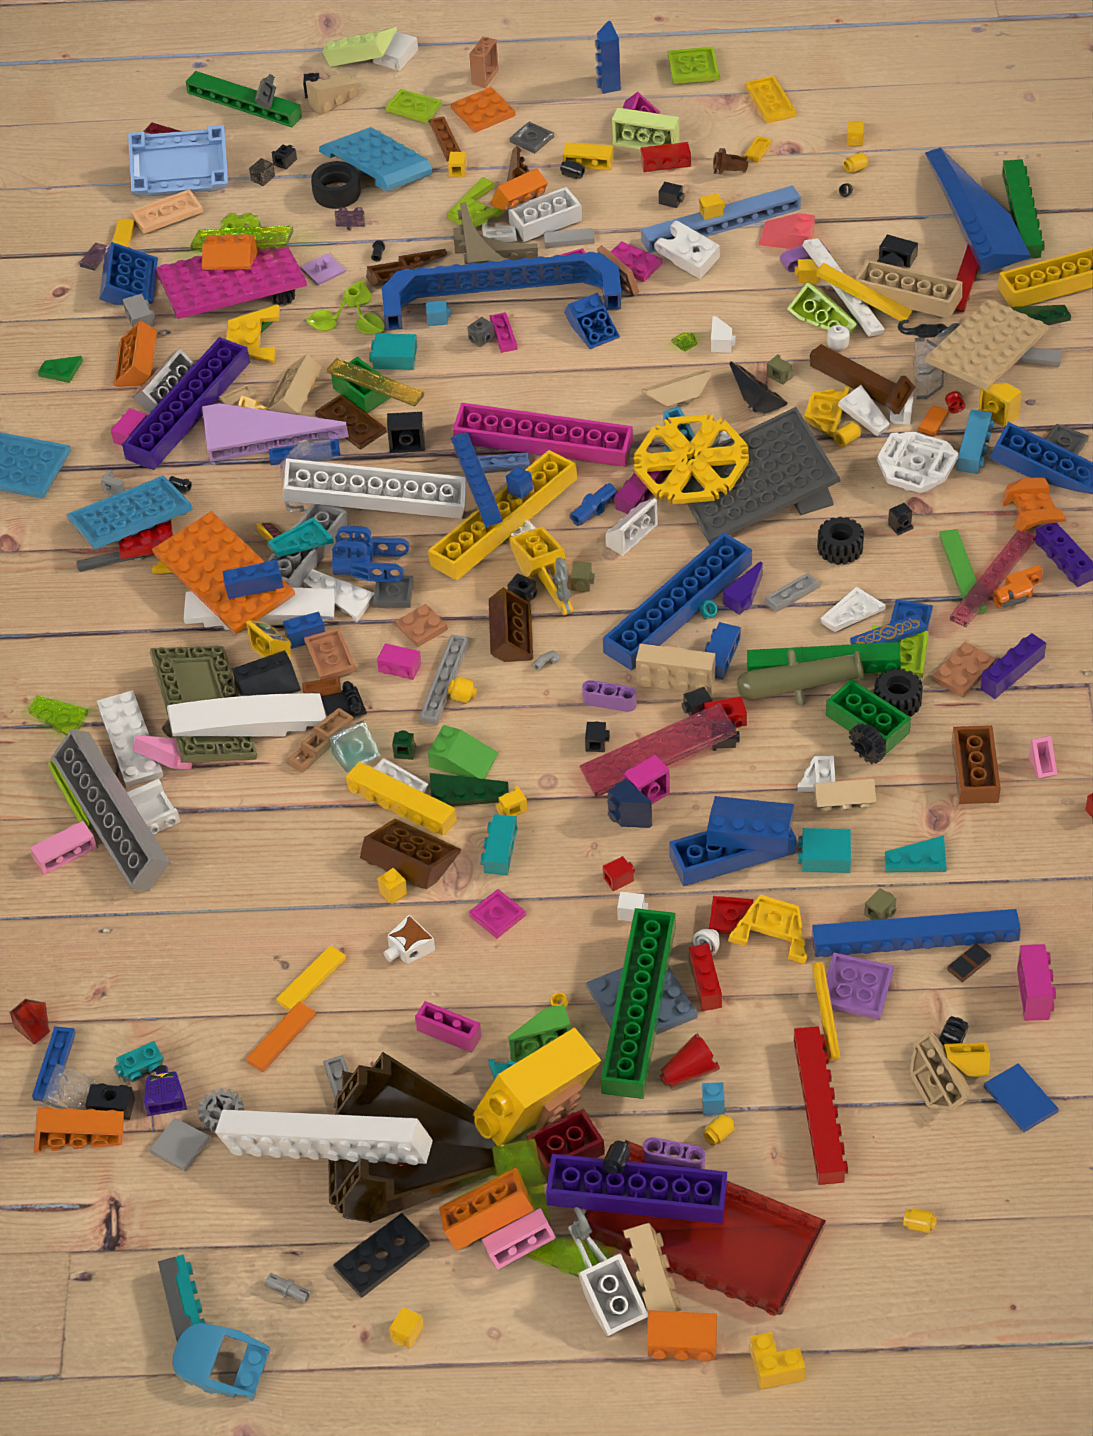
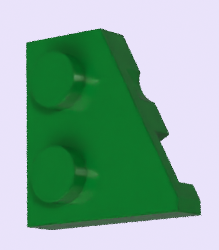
(60, 369)

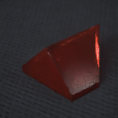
(31, 1019)

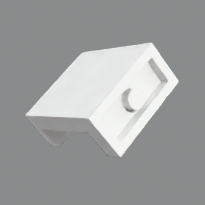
(154, 806)

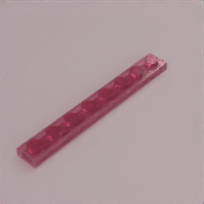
(992, 578)

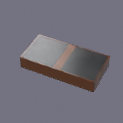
(969, 962)

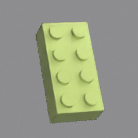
(643, 129)

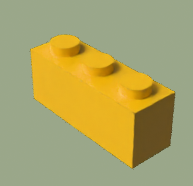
(590, 155)

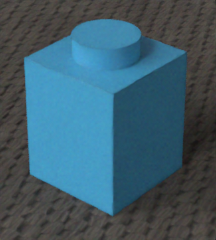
(437, 313)
(713, 1098)

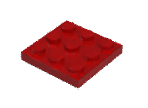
(145, 540)

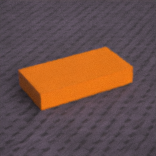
(933, 420)

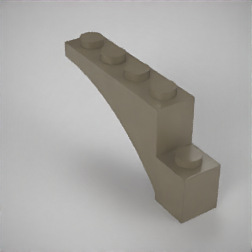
(476, 248)
(508, 250)

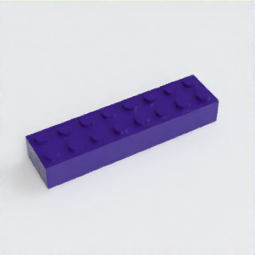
(637, 1190)

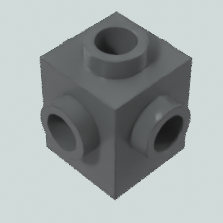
(481, 331)

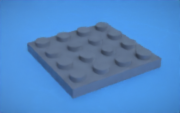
(675, 1005)

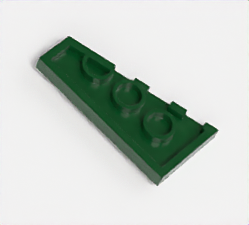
(1047, 314)
(466, 790)

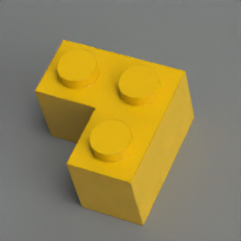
(775, 1367)

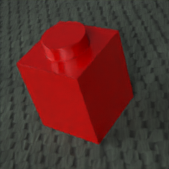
(618, 873)

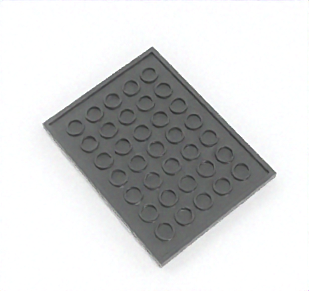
(781, 470)

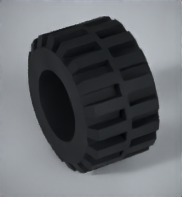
(840, 540)
(900, 682)

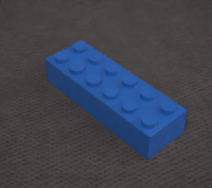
(698, 861)

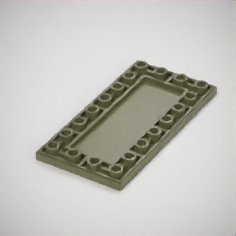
(199, 675)

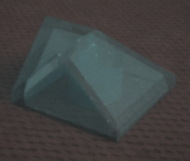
(353, 745)

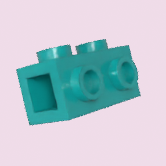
(138, 1062)

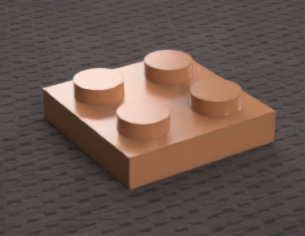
(421, 625)

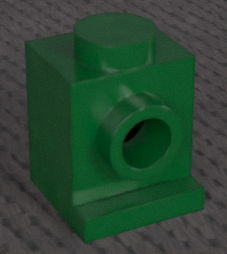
(403, 740)

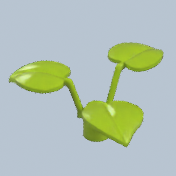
(354, 296)

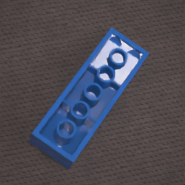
(1042, 459)

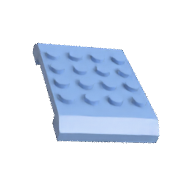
(178, 161)

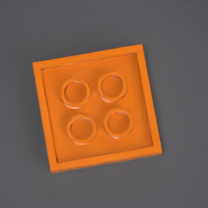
(483, 109)

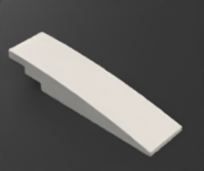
(303, 603)
(247, 715)

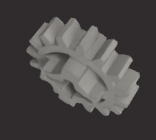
(209, 1109)

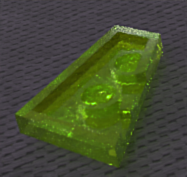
(58, 714)

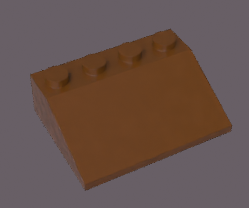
(410, 852)

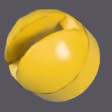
(555, 999)

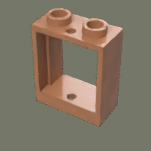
(484, 62)

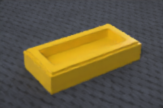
(758, 148)

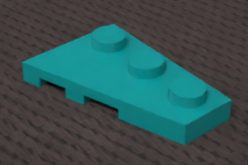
(300, 538)
(918, 857)

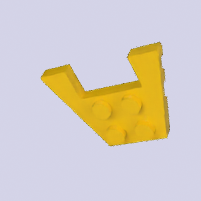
(247, 331)
(776, 920)

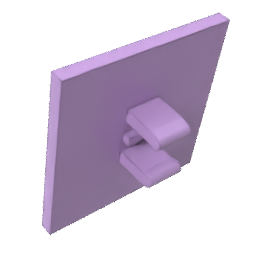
(323, 269)

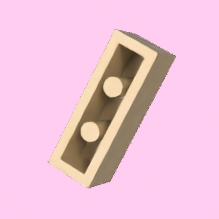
(844, 794)

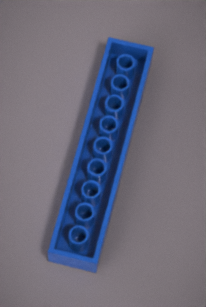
(678, 599)

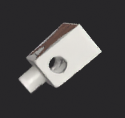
(409, 942)

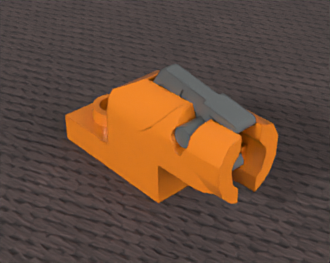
(1017, 587)

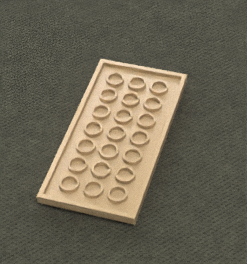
(987, 344)

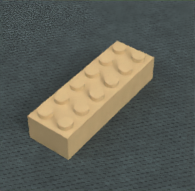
(912, 288)

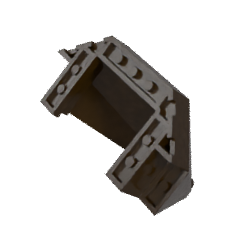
(455, 1159)

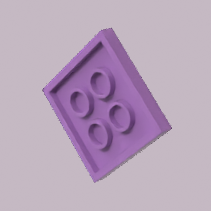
(858, 985)

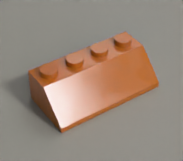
(135, 356)
(485, 1209)

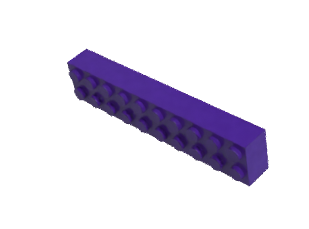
(183, 404)

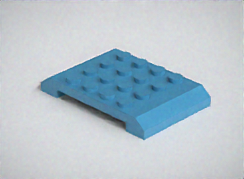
(379, 157)

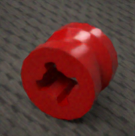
(955, 402)

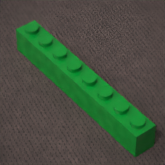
(242, 99)
(1022, 205)
(874, 656)

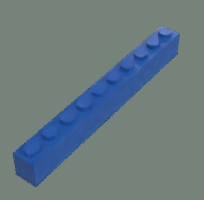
(916, 932)

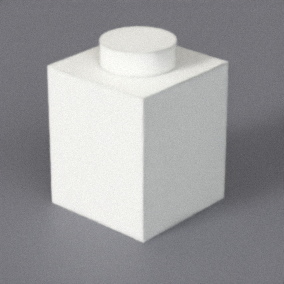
(628, 903)

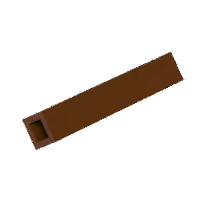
(851, 373)

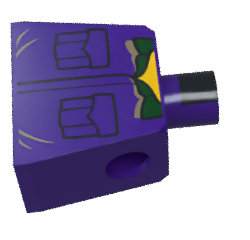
(163, 1092)

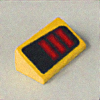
(268, 530)

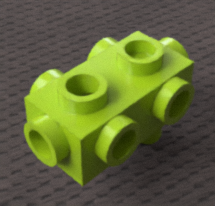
(233, 220)

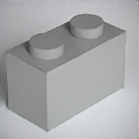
(138, 309)

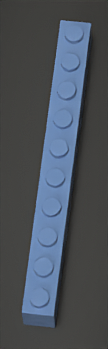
(734, 216)

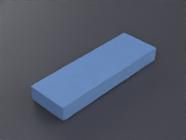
(504, 462)

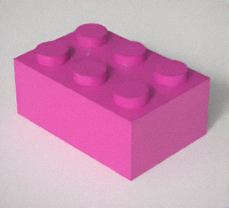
(1035, 982)

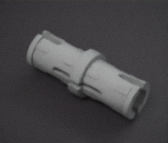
(287, 1288)

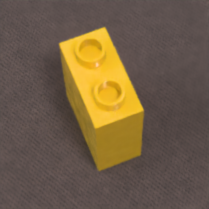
(524, 1088)

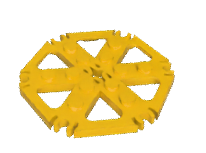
(699, 467)

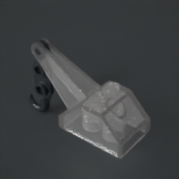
(927, 377)

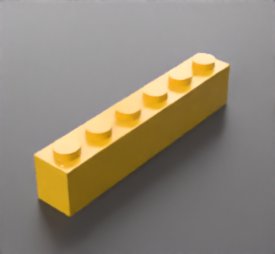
(401, 798)

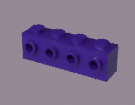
(1065, 553)
(1012, 665)

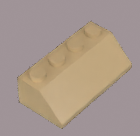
(295, 386)

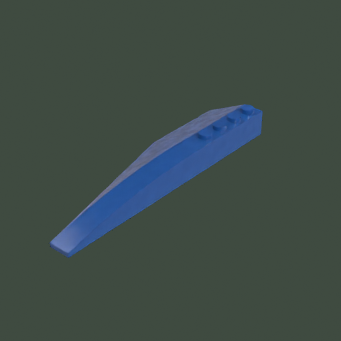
(981, 218)

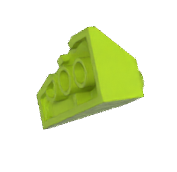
(819, 309)

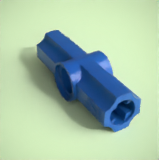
(593, 504)

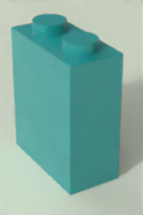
(393, 351)
(825, 850)

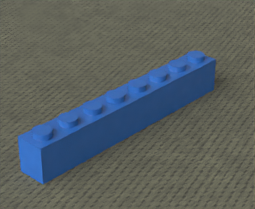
(476, 479)

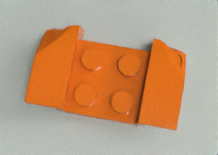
(1032, 503)

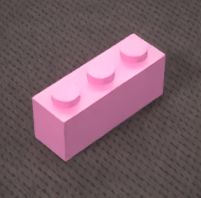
(63, 847)
(518, 1238)

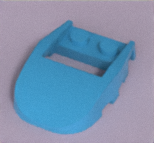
(197, 1354)

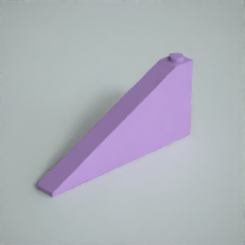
(247, 431)

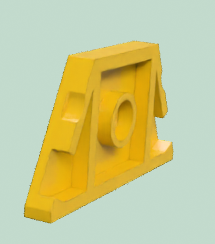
(824, 410)

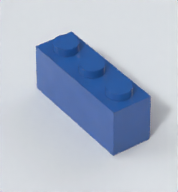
(253, 579)
(724, 644)

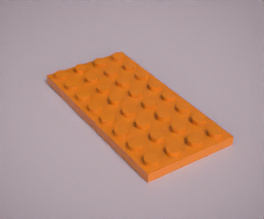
(199, 558)

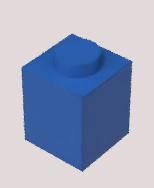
(519, 482)

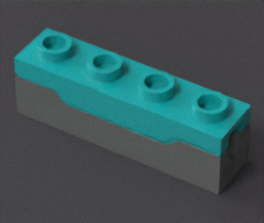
(180, 1293)

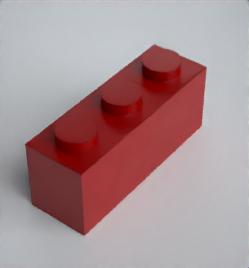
(665, 157)
(705, 977)

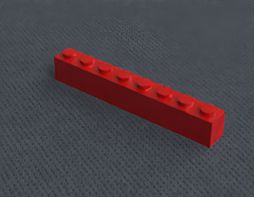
(819, 1106)

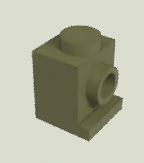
(779, 370)

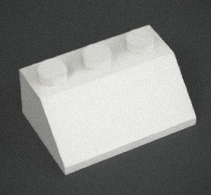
(632, 527)

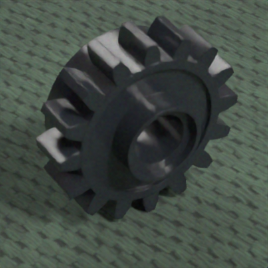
(868, 742)

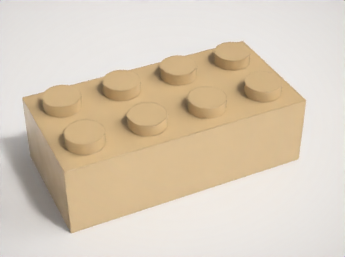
(675, 668)

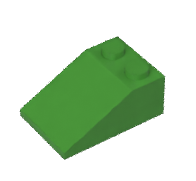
(460, 754)
(538, 1032)

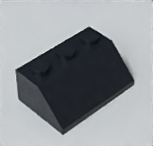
(266, 676)

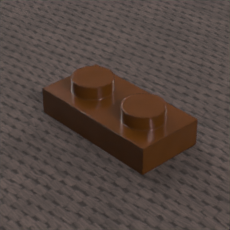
(899, 395)

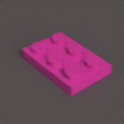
(639, 261)

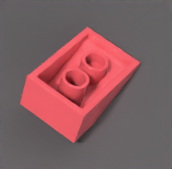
(788, 231)

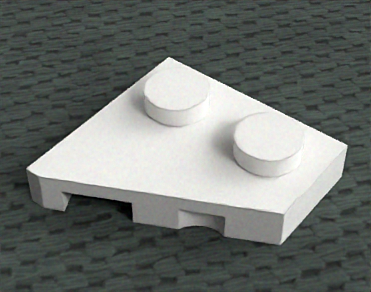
(499, 232)
(820, 771)

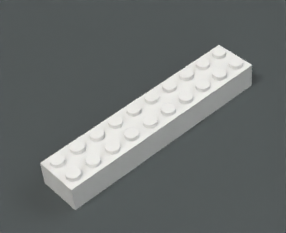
(374, 488)
(324, 1136)

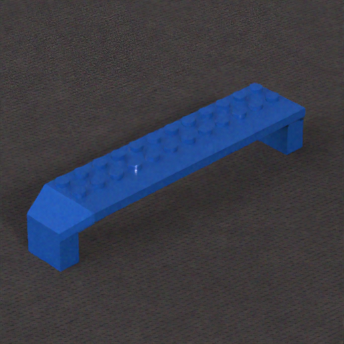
(496, 276)

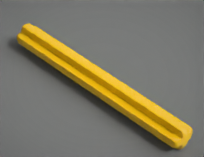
(826, 1011)

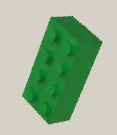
(858, 705)

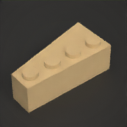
(652, 1268)

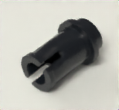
(378, 248)
(182, 484)

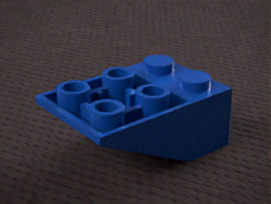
(591, 321)

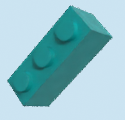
(499, 844)

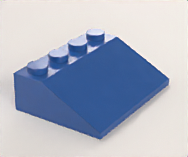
(127, 274)
(750, 824)

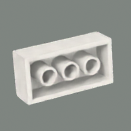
(545, 214)

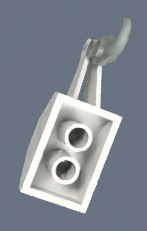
(607, 1284)

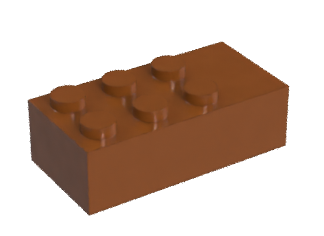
(975, 764)

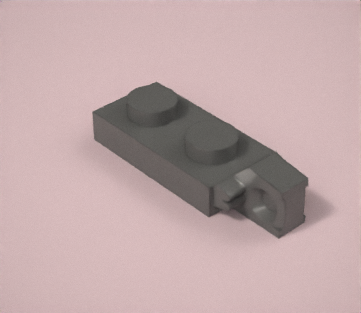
(266, 92)

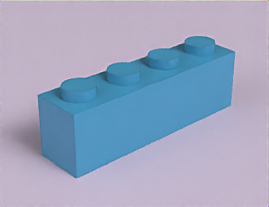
(974, 441)

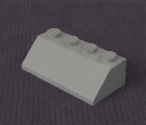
(163, 380)

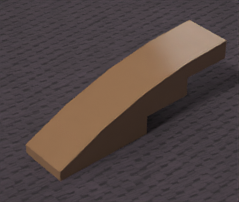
(319, 742)

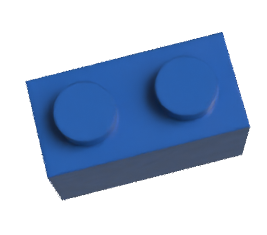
(301, 627)

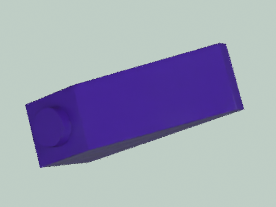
(742, 592)

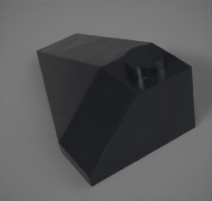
(756, 392)

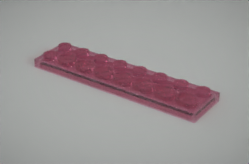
(668, 744)

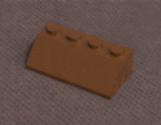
(510, 627)

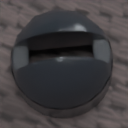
(843, 189)

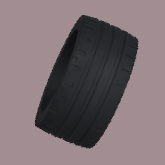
(333, 173)

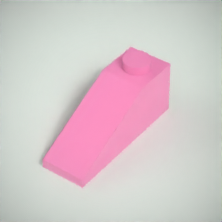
(160, 750)

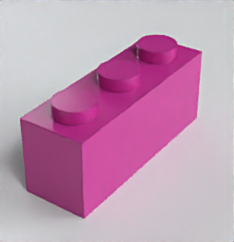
(448, 1026)

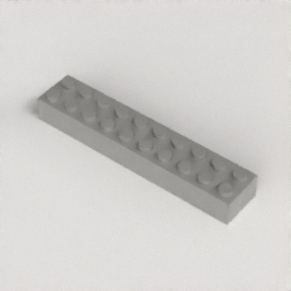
(110, 810)

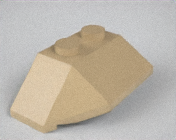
(678, 389)
(935, 1076)

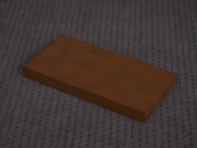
(360, 425)

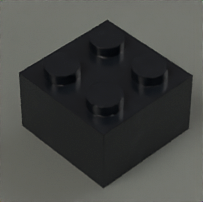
(406, 432)

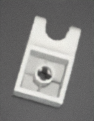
(689, 250)

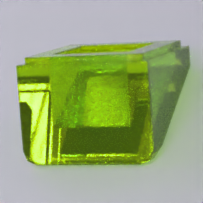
(685, 341)

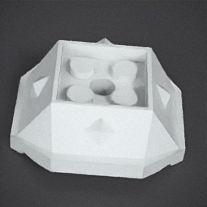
(916, 461)

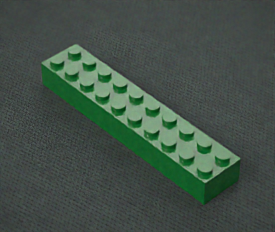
(638, 1004)

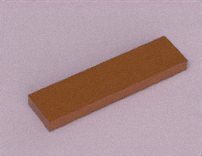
(444, 136)

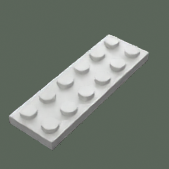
(123, 723)

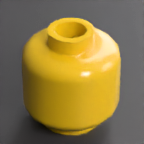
(461, 689)

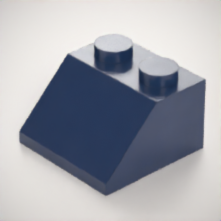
(629, 806)

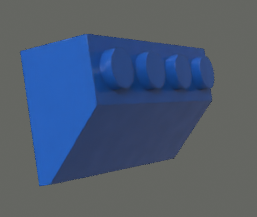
(608, 59)

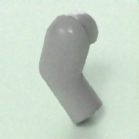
(544, 658)

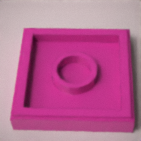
(497, 913)

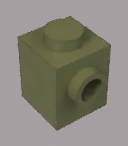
(582, 576)
(880, 905)

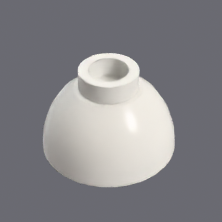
(707, 936)

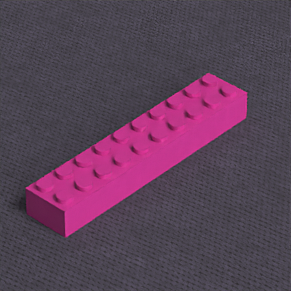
(543, 432)

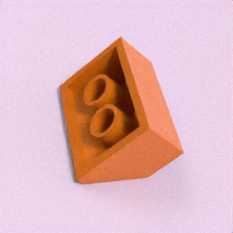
(519, 190)
(228, 252)
(682, 1335)

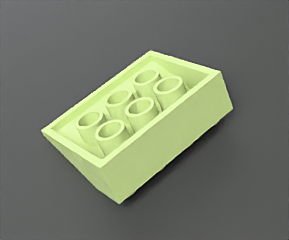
(358, 47)

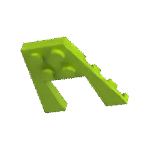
(478, 212)

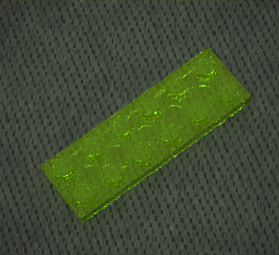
(264, 236)

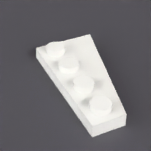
(348, 597)

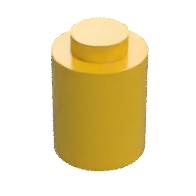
(847, 434)

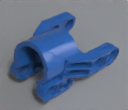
(356, 555)

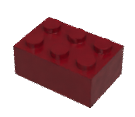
(568, 1136)

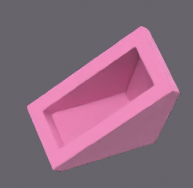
(1042, 757)

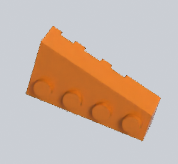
(77, 1128)

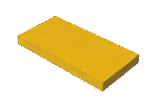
(770, 99)

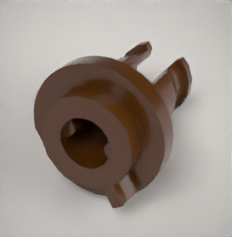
(728, 162)

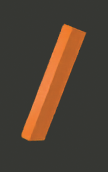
(280, 1036)

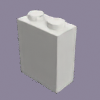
(398, 52)

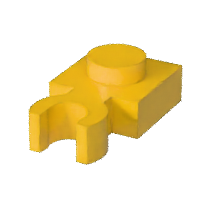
(250, 403)

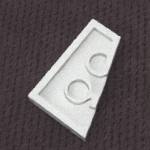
(864, 410)

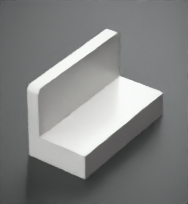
(905, 414)

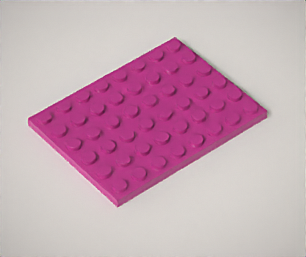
(200, 291)

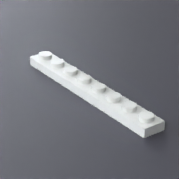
(856, 306)

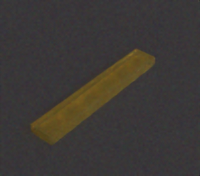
(375, 382)

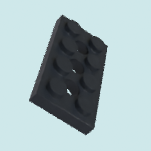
(382, 1268)

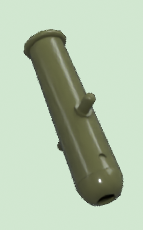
(798, 676)

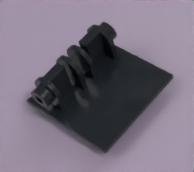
(347, 700)

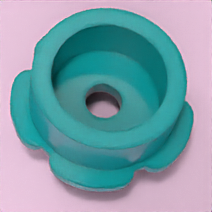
(711, 605)

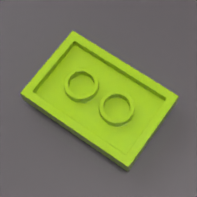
(413, 106)

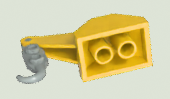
(538, 553)

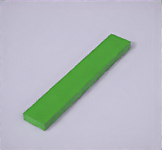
(959, 562)

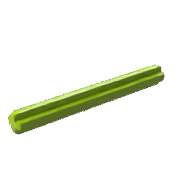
(74, 804)

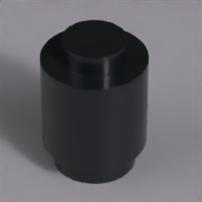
(572, 169)
(616, 1157)

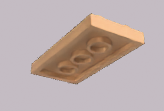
(166, 211)

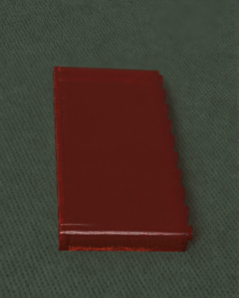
(748, 1257)

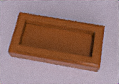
(323, 686)

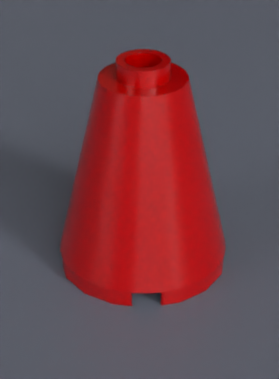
(689, 1063)

